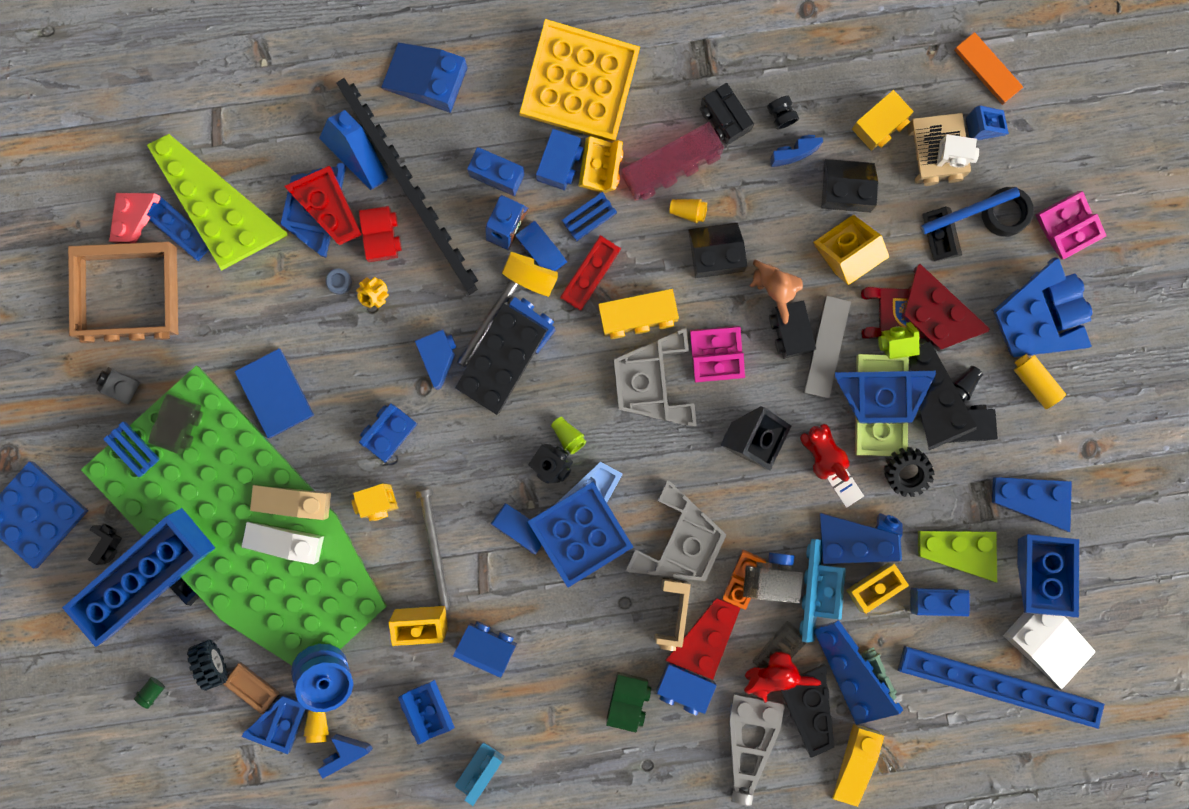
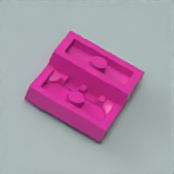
(1070, 225)
(717, 354)

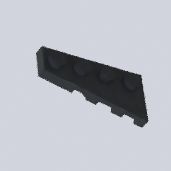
(942, 409)

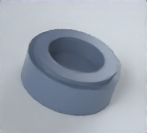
(338, 281)

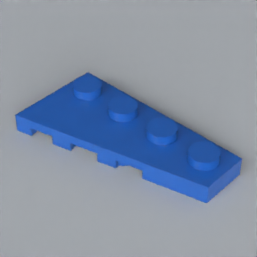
(861, 689)

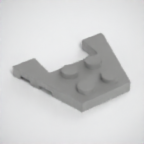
(643, 385)
(690, 547)

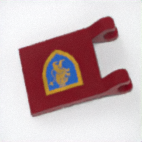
(890, 309)

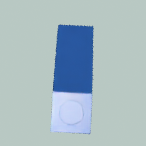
(351, 145)

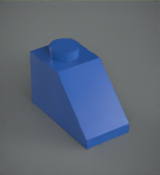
(437, 356)

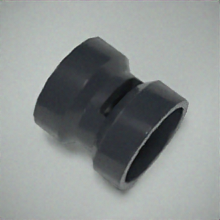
(783, 112)

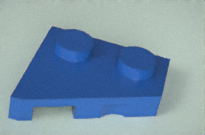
(278, 725)

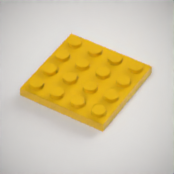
(579, 81)

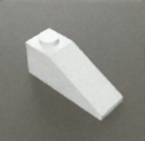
(283, 542)

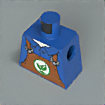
(505, 221)

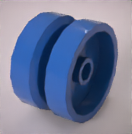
(321, 678)

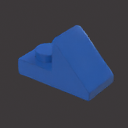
(349, 751)

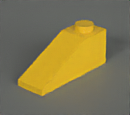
(857, 764)

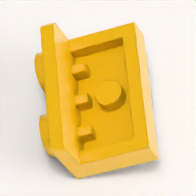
(600, 165)

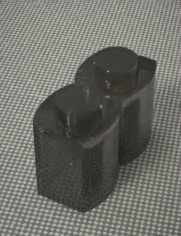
(175, 424)

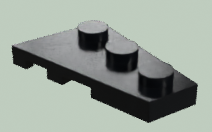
(811, 712)

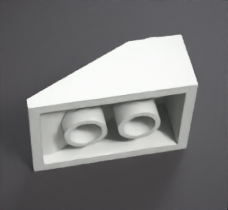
(1050, 645)

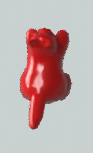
(828, 457)
(779, 675)

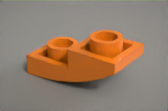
(734, 589)

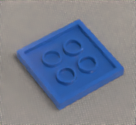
(36, 514)
(580, 534)

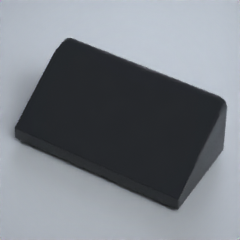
(943, 241)

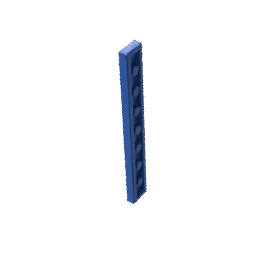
(1001, 687)

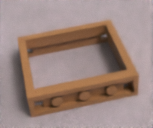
(77, 289)

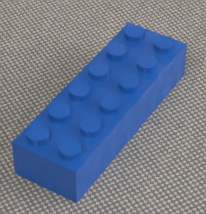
(138, 577)

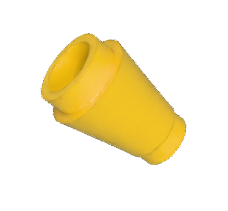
(689, 209)
(316, 727)

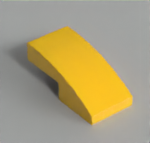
(525, 273)

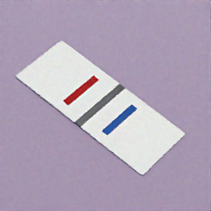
(847, 491)

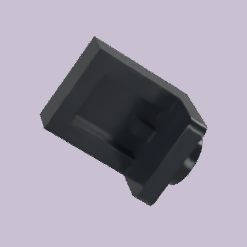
(117, 385)
(106, 548)

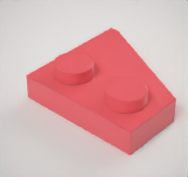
(130, 216)

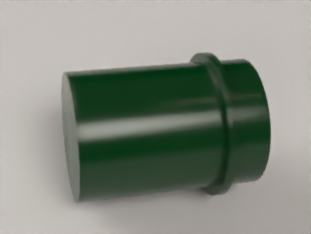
(149, 692)

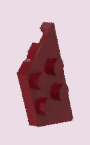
(938, 313)

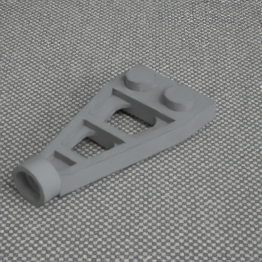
(754, 712)

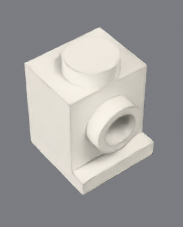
(957, 151)

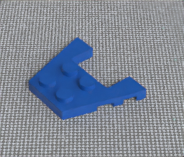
(1028, 322)

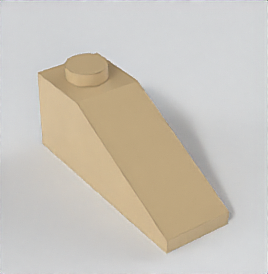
(290, 502)

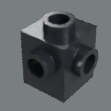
(551, 464)

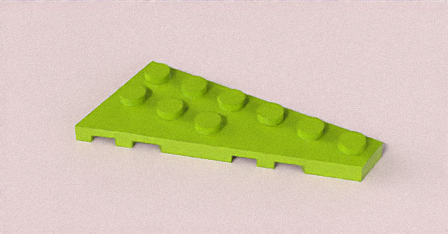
(221, 214)

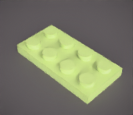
(880, 438)

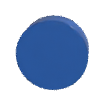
(783, 559)

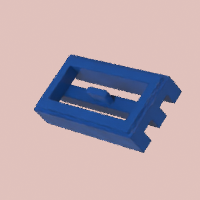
(606, 204)
(116, 433)

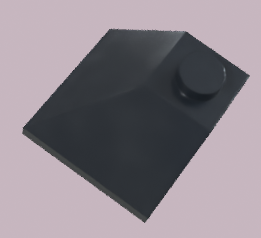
(757, 437)

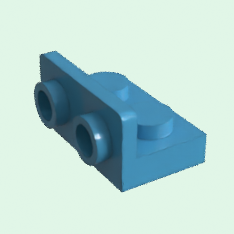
(479, 772)

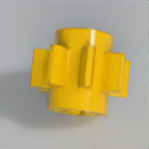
(372, 292)

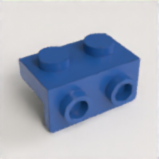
(426, 712)

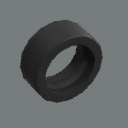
(999, 229)

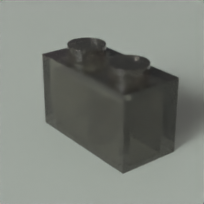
(773, 584)

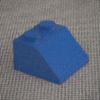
(485, 648)

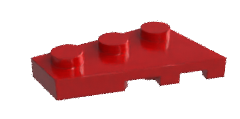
(326, 204)
(706, 640)

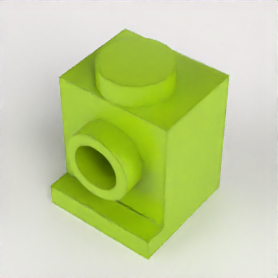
(900, 341)

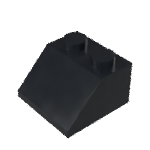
(849, 186)
(717, 250)

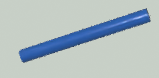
(970, 210)

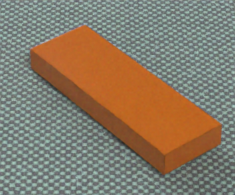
(988, 68)

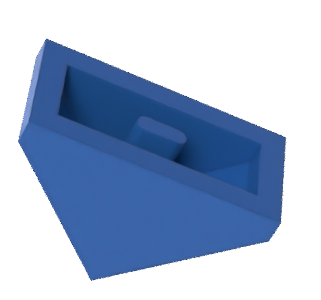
(986, 123)

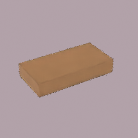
(251, 688)

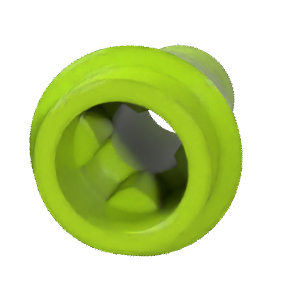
(569, 436)

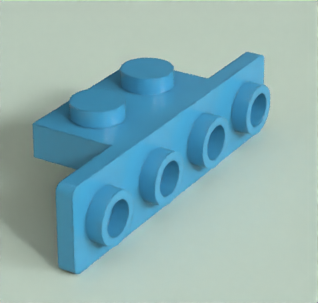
(823, 591)

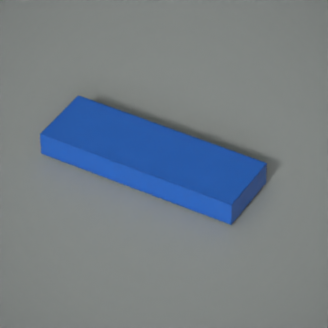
(177, 228)

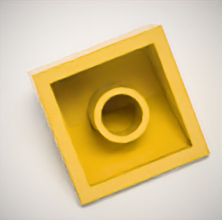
(852, 249)

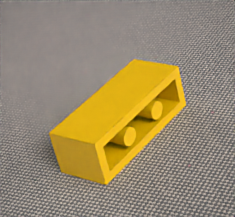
(638, 313)

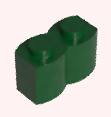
(627, 702)

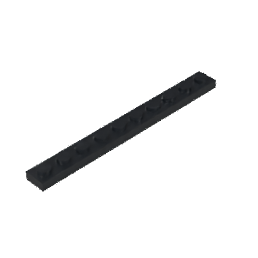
(403, 176)

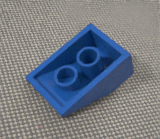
(426, 75)
(1049, 575)

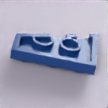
(1039, 499)
(857, 543)

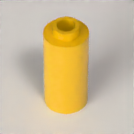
(1039, 381)

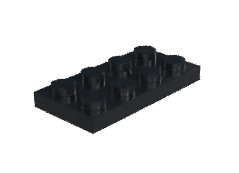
(501, 358)

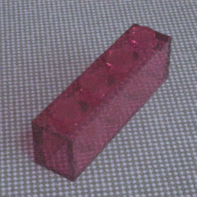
(672, 162)

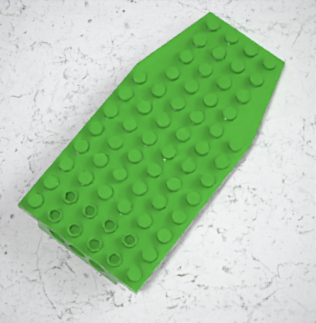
(262, 596)

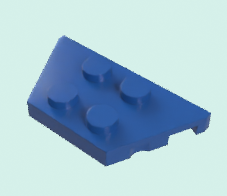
(301, 223)
(885, 395)

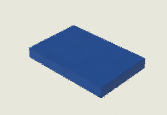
(274, 393)

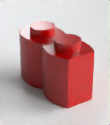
(379, 234)

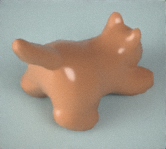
(779, 285)

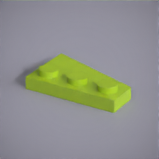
(963, 550)

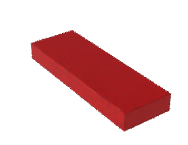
(590, 273)

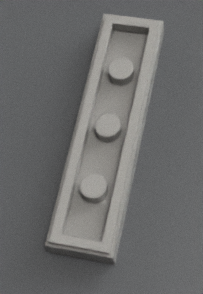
(828, 347)

